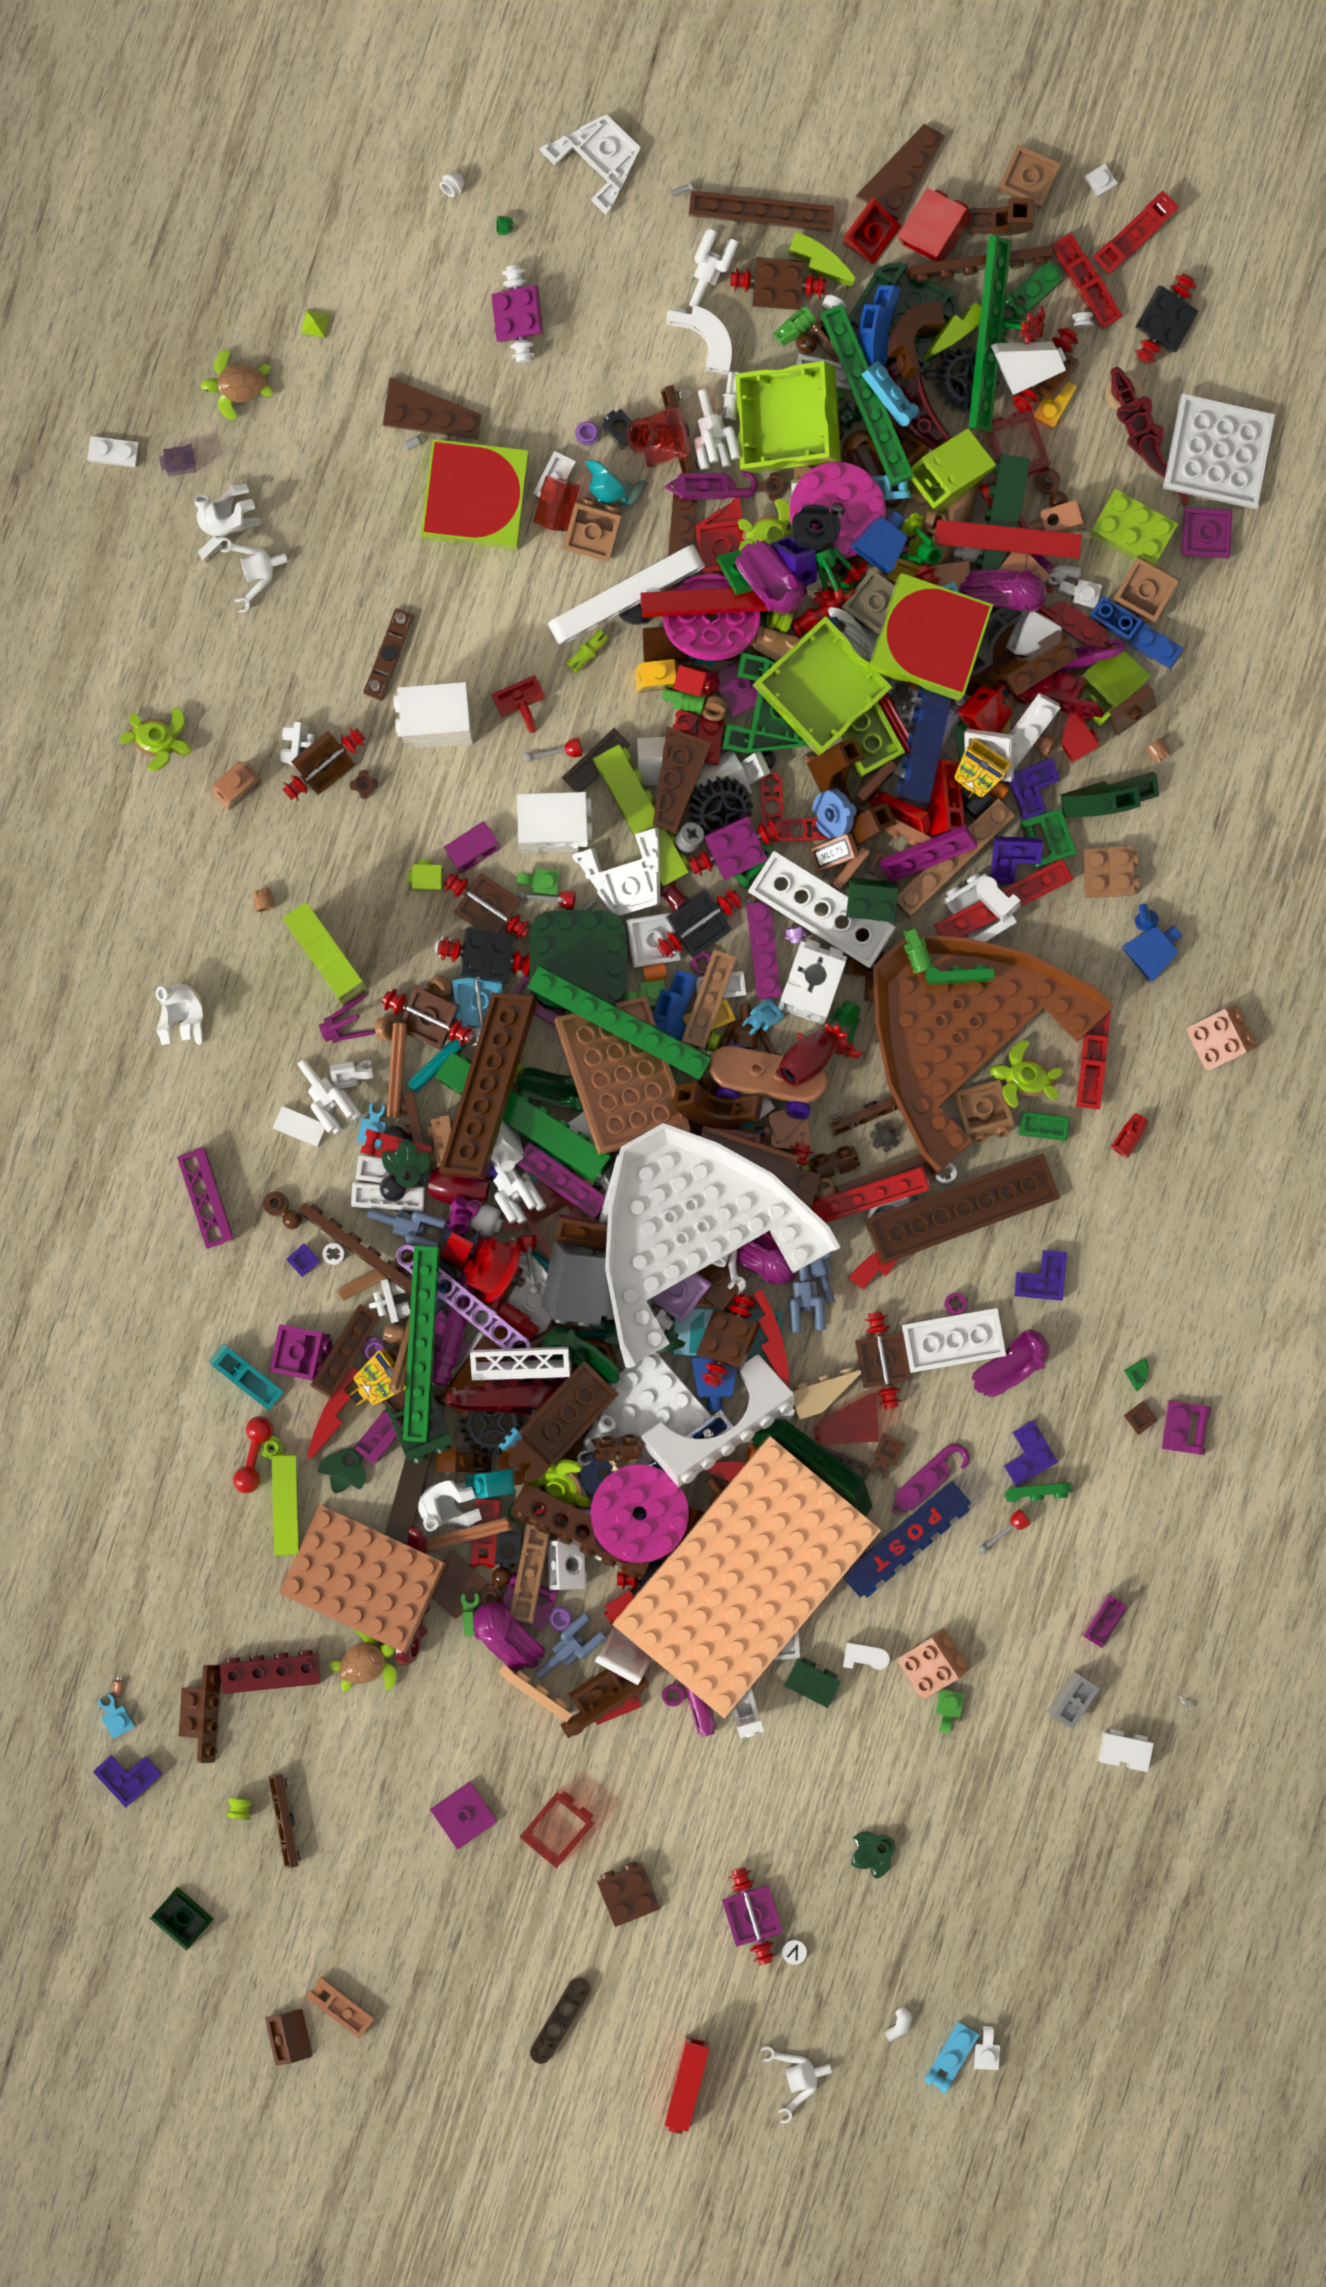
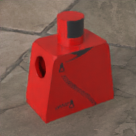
(987, 709)

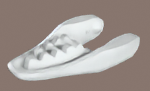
(854, 633)

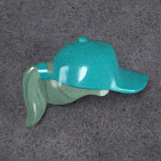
(610, 488)

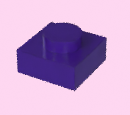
(303, 1260)

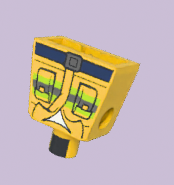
(656, 675)
(980, 769)
(375, 1379)

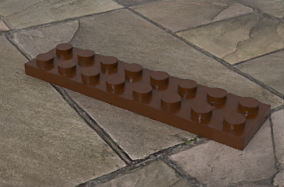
(488, 1085)
(961, 1209)

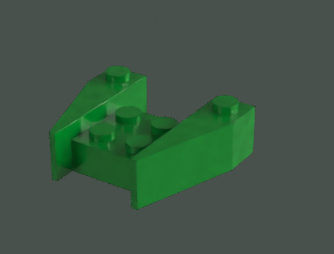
(767, 726)

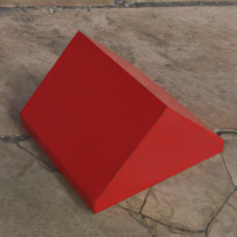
(871, 232)

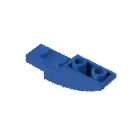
(875, 324)
(1136, 633)
(673, 1004)

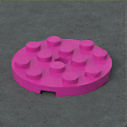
(841, 485)
(706, 640)
(639, 1539)

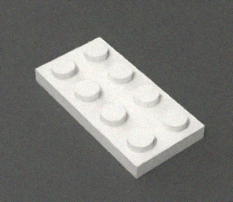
(953, 1340)

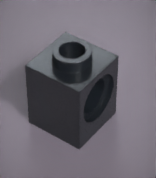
(612, 418)
(515, 1540)

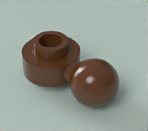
(1056, 497)
(291, 1218)
(501, 1577)

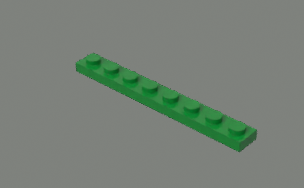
(989, 333)
(869, 404)
(421, 1343)

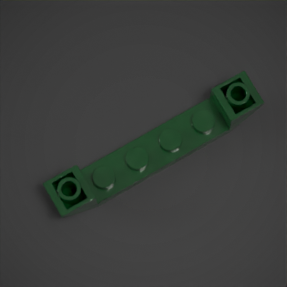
(819, 1462)

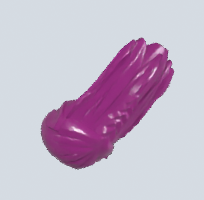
(770, 578)
(1006, 589)
(766, 1260)
(1022, 1358)
(506, 1637)

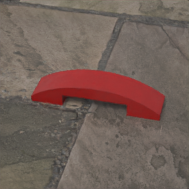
(1136, 233)

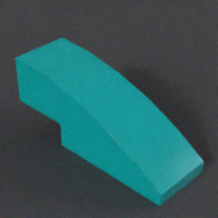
(246, 1376)

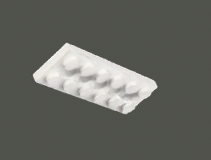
(805, 914)

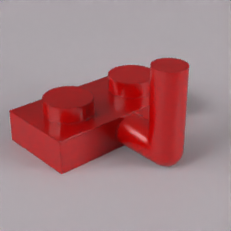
(519, 697)
(711, 732)

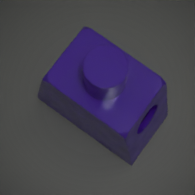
(799, 560)

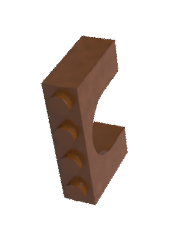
(831, 772)

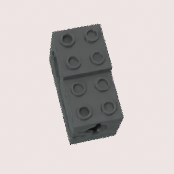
(578, 1285)

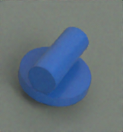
(1146, 918)

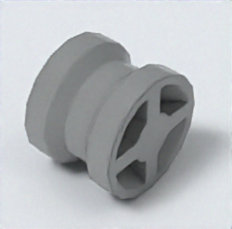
(686, 842)

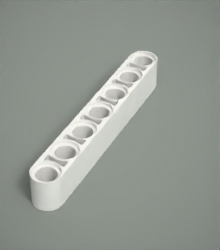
(625, 594)

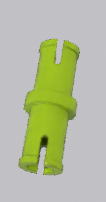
(587, 651)

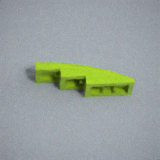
(954, 330)
(285, 1504)

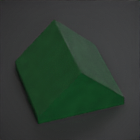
(181, 1918)

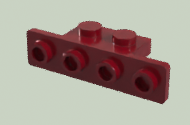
(1065, 690)

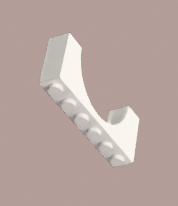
(686, 1457)

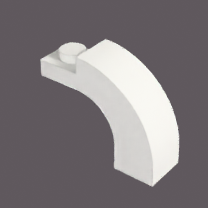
(711, 330)
(747, 1716)

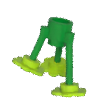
(922, 547)

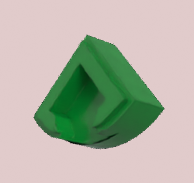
(1137, 1374)

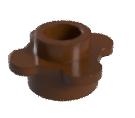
(773, 479)
(370, 784)

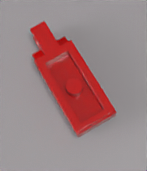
(910, 815)

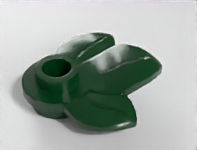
(406, 1160)
(342, 1473)
(869, 1854)

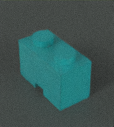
(491, 1484)

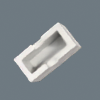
(1133, 1751)

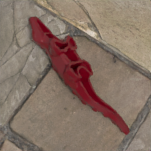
(1143, 433)

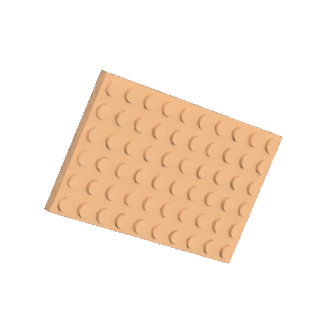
(746, 1577)

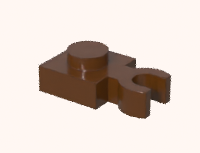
(887, 1451)

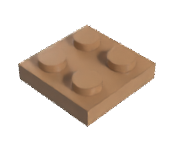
(1029, 175)

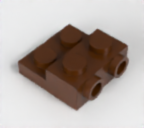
(628, 1893)

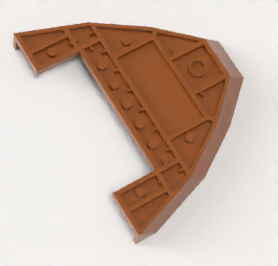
(945, 1033)

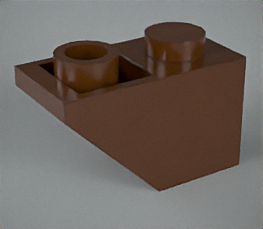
(463, 1460)

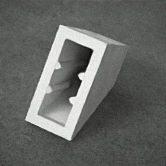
(1028, 364)

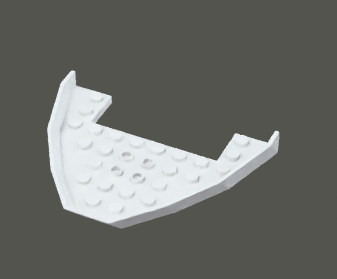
(683, 1207)

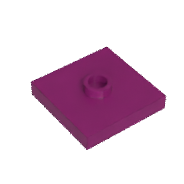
(1206, 533)
(736, 691)
(463, 1815)

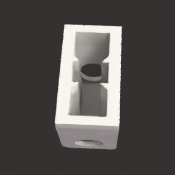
(1029, 632)
(507, 1148)

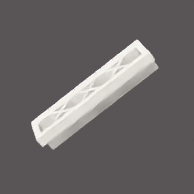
(520, 1369)

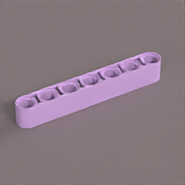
(474, 1309)

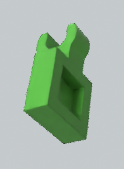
(543, 881)
(648, 989)
(468, 1613)
(950, 1706)

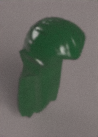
(549, 1088)
(580, 1351)

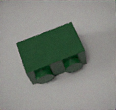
(812, 1682)

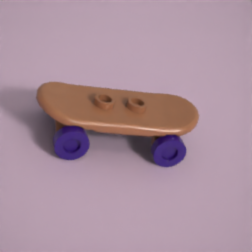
(758, 1074)

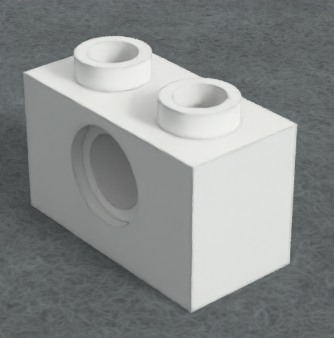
(558, 1575)

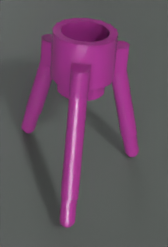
(331, 1029)

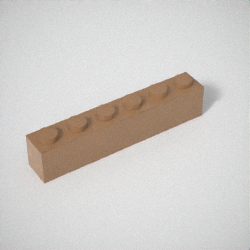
(936, 876)

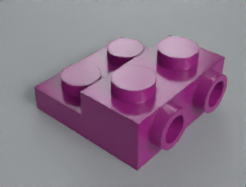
(299, 1352)

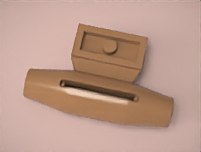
(957, 512)

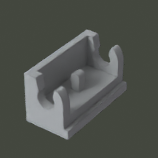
(1073, 1700)

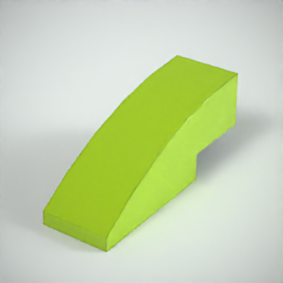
(821, 259)

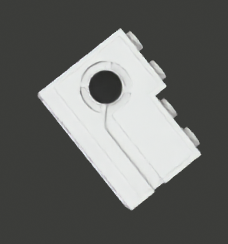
(434, 715)
(553, 822)
(812, 981)

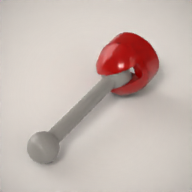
(572, 749)
(565, 899)
(527, 1245)
(1018, 1521)

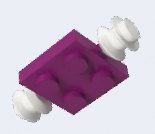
(517, 313)

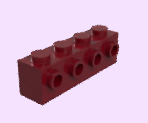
(270, 1673)

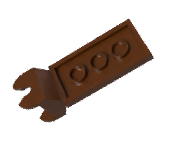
(557, 1424)

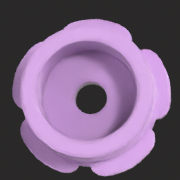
(795, 933)

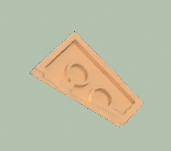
(773, 643)
(537, 1692)

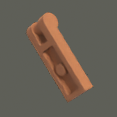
(340, 2008)

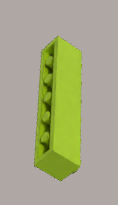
(638, 809)

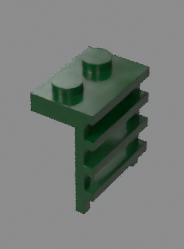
(872, 899)
(438, 1437)

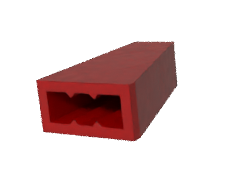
(686, 2085)

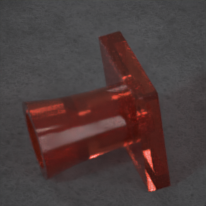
(659, 437)

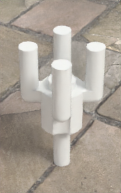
(710, 264)
(714, 435)
(328, 1099)
(513, 1189)

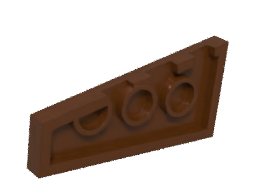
(903, 172)
(424, 412)
(679, 774)

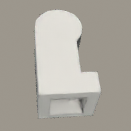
(995, 899)
(864, 1654)

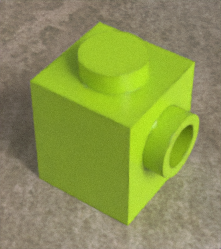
(425, 876)

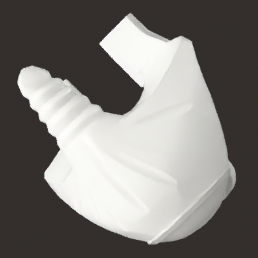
(216, 515)
(178, 1004)
(438, 1505)

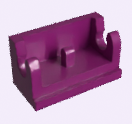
(472, 847)
(377, 1438)
(1104, 1621)

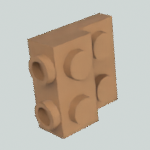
(593, 529)
(1146, 590)
(1110, 872)
(984, 1111)
(439, 1132)

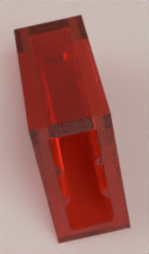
(850, 1424)

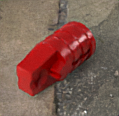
(1130, 1135)
(518, 1320)

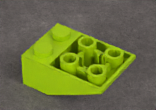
(951, 470)
(1112, 683)

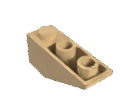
(818, 1397)

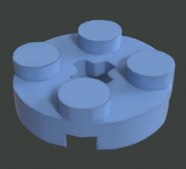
(844, 812)

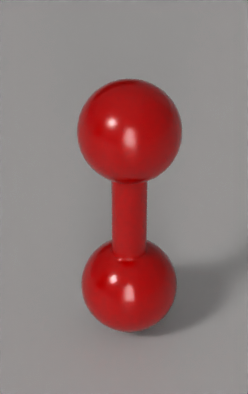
(246, 1478)

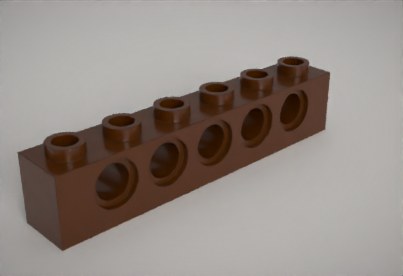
(575, 1518)

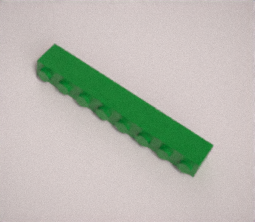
(619, 1021)
(536, 1125)

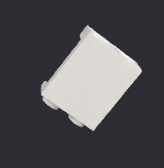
(962, 898)

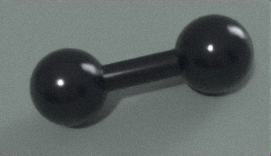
(389, 1186)

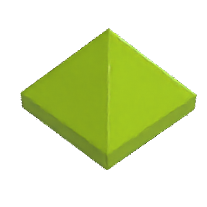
(315, 324)

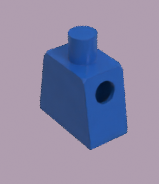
(881, 542)
(1153, 950)
(714, 1394)

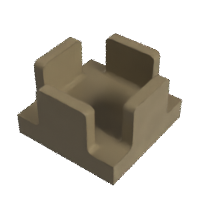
(870, 602)

